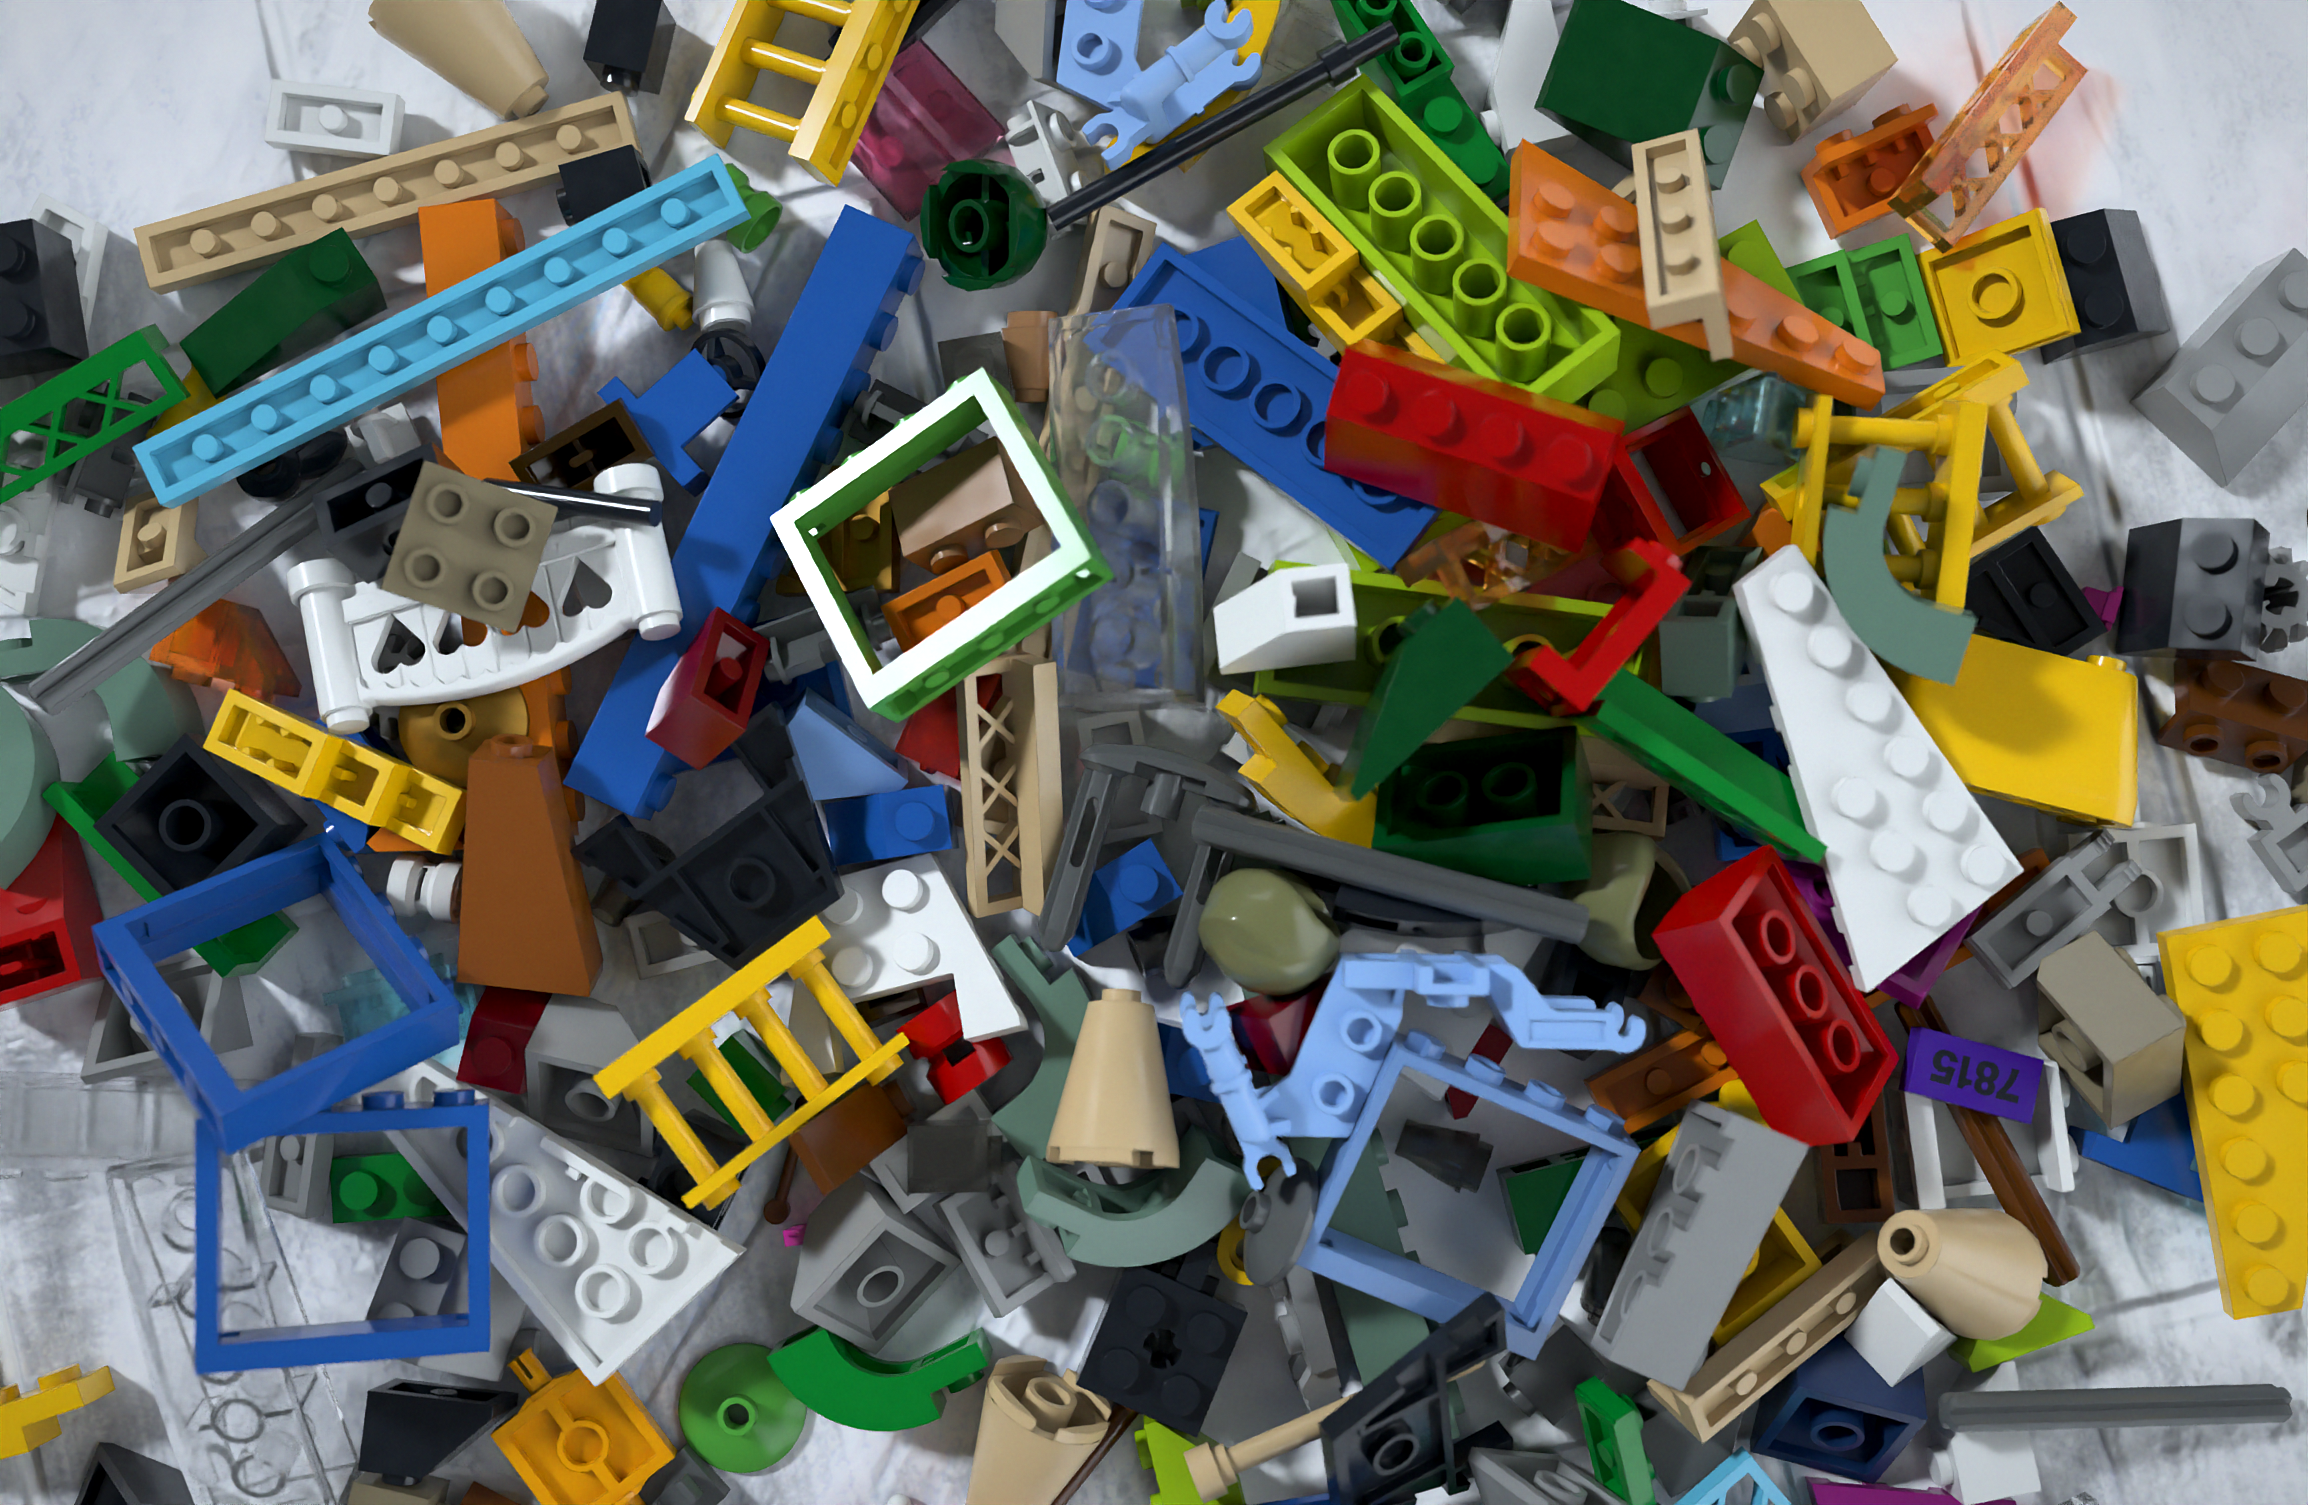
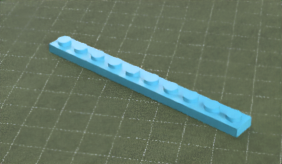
(441, 332)

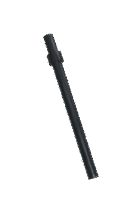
(1333, 66)

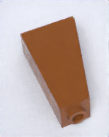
(522, 888)

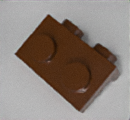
(2238, 715)

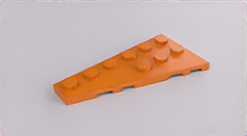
(1587, 247)

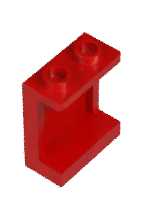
(1650, 590)

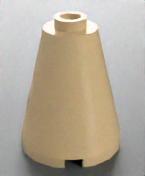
(469, 46)
(1116, 1091)
(1967, 1267)
(1033, 1433)

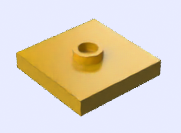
(1999, 290)

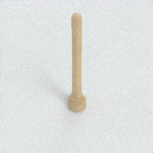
(1217, 1467)

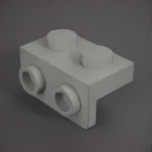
(1002, 1245)

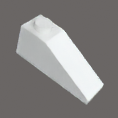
(1518, 73)

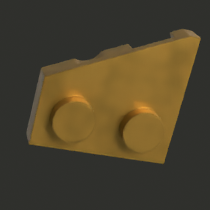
(859, 551)

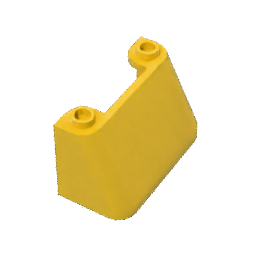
(2036, 729)

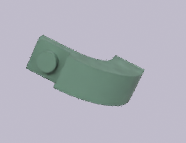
(1886, 616)
(142, 701)
(26, 771)
(1061, 1006)
(1142, 1218)

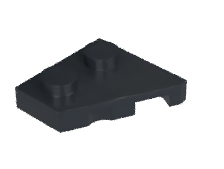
(2029, 597)

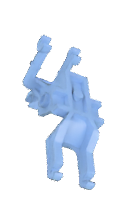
(1147, 106)
(1356, 1029)

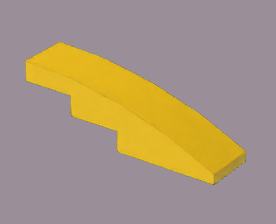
(1321, 269)
(338, 771)

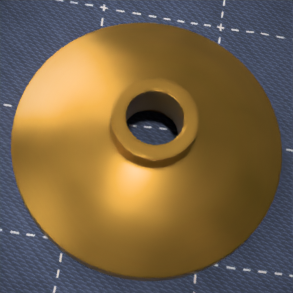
(446, 754)

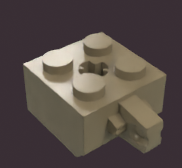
(2108, 1029)

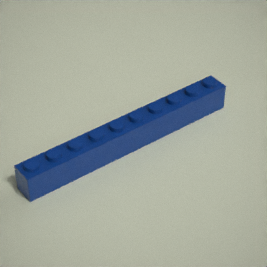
(772, 455)

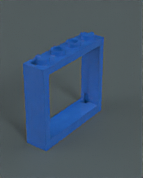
(203, 911)
(353, 1340)

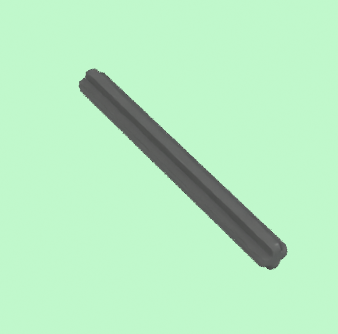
(185, 597)
(1390, 874)
(2113, 1407)

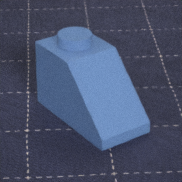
(839, 753)

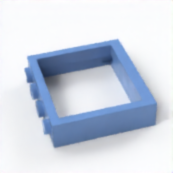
(1566, 1244)

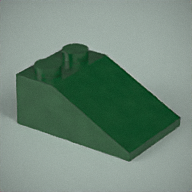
(1643, 77)
(1421, 683)
(1493, 807)

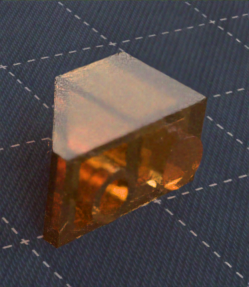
(230, 645)

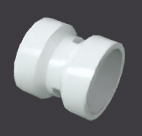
(426, 887)

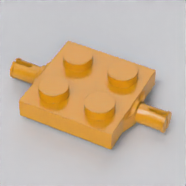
(581, 1439)

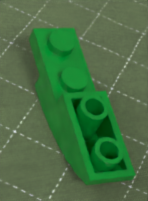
(1420, 84)

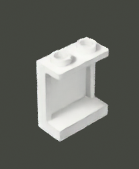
(1937, 1163)

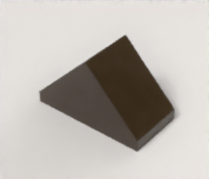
(585, 450)

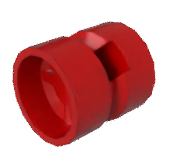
(937, 1029)

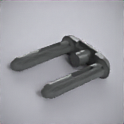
(1169, 779)

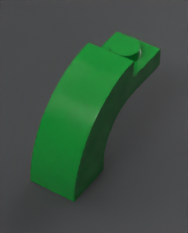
(871, 1392)

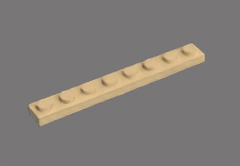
(380, 193)

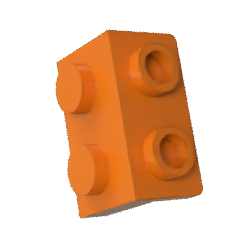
(1860, 174)
(944, 599)

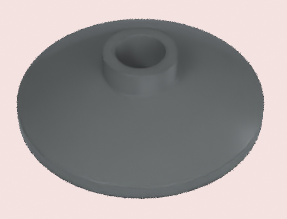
(1278, 1223)

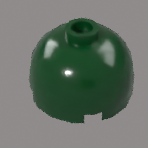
(983, 224)

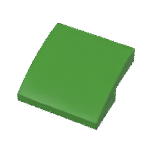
(1874, 297)

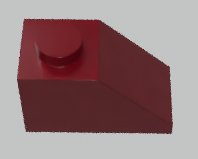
(709, 691)
(499, 1036)

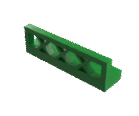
(79, 383)
(1701, 764)
(85, 802)

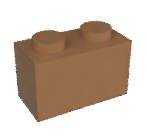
(963, 508)

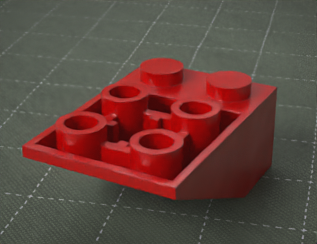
(48, 923)

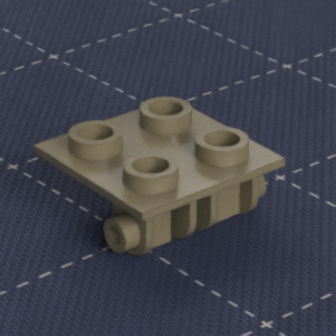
(469, 547)

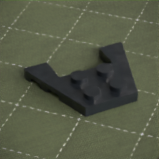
(749, 876)
(1397, 1428)

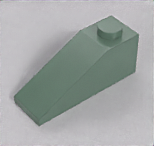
(1703, 630)

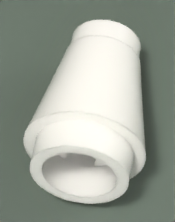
(720, 290)

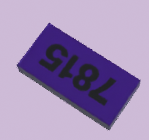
(1971, 1075)

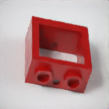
(1675, 452)

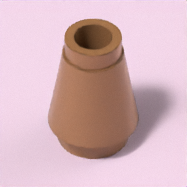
(1028, 354)

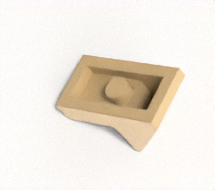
(155, 544)

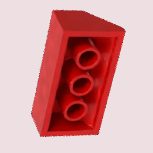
(1469, 444)
(1778, 1000)

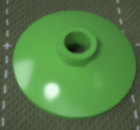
(743, 1377)

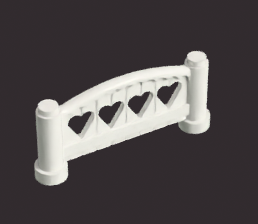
(351, 620)

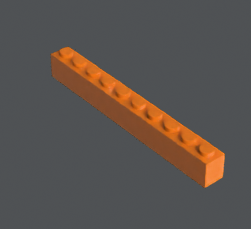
(489, 422)

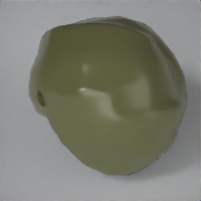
(1626, 898)
(1268, 931)

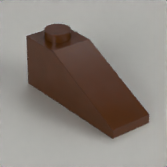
(853, 1131)
(1856, 1175)

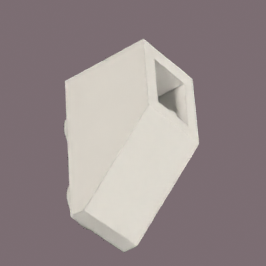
(1288, 621)

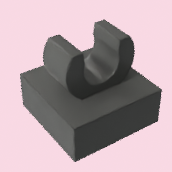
(684, 1482)

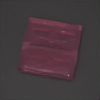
(920, 127)

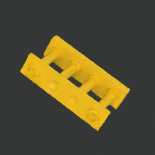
(844, 83)
(1985, 380)
(1945, 503)
(693, 1038)

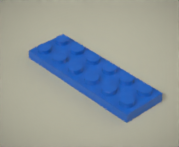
(1267, 403)

